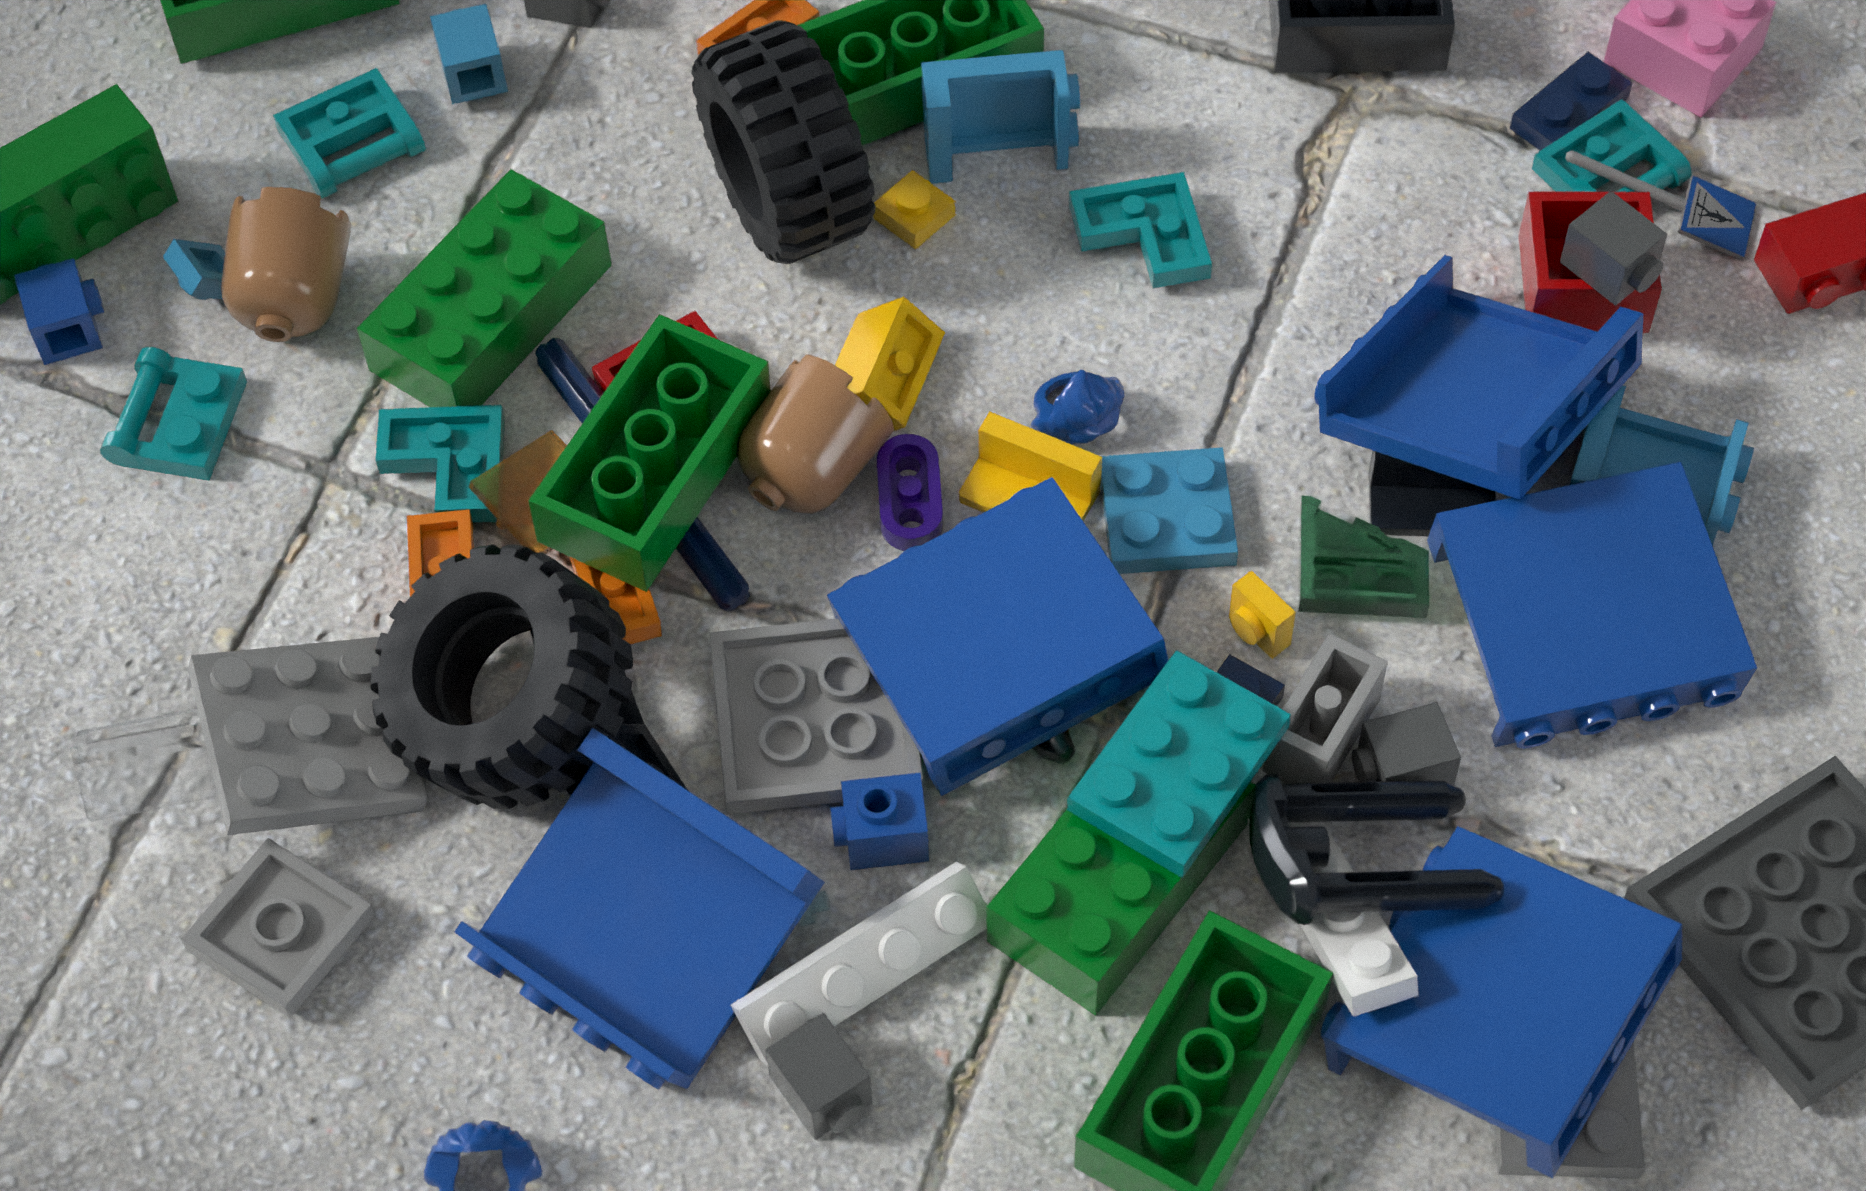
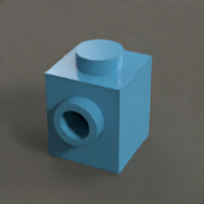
(468, 42)

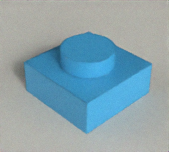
(197, 267)

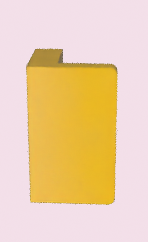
(890, 356)
(1021, 458)

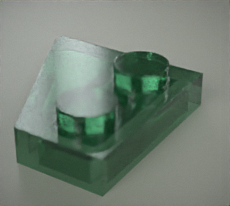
(1358, 568)

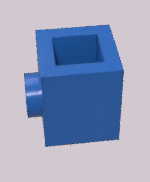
(60, 310)
(882, 821)

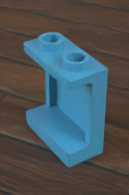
(998, 107)
(1630, 441)

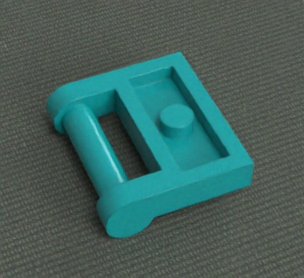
(342, 119)
(1618, 140)
(191, 424)

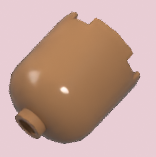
(283, 263)
(810, 438)

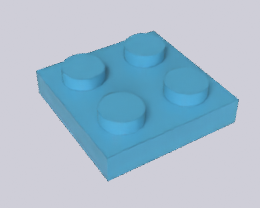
(1168, 511)

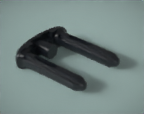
(1289, 853)

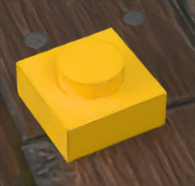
(914, 209)
(1261, 615)

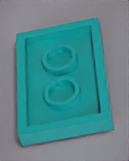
(1178, 763)

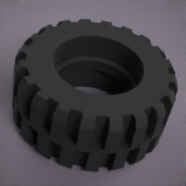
(783, 141)
(447, 637)

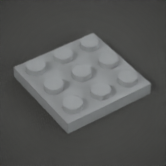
(800, 717)
(298, 737)

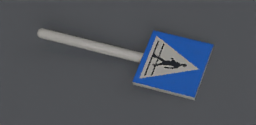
(1708, 211)

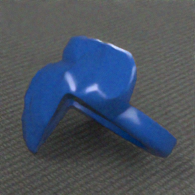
(1082, 410)
(517, 1154)

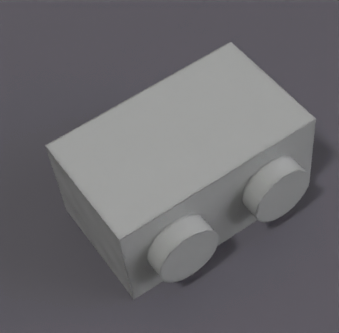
(1327, 712)

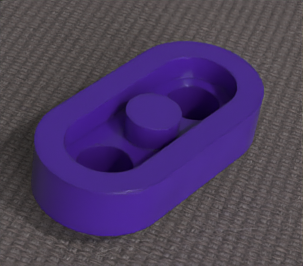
(909, 496)

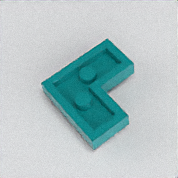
(1146, 211)
(443, 440)

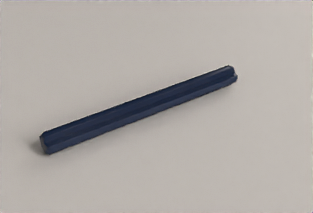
(697, 546)

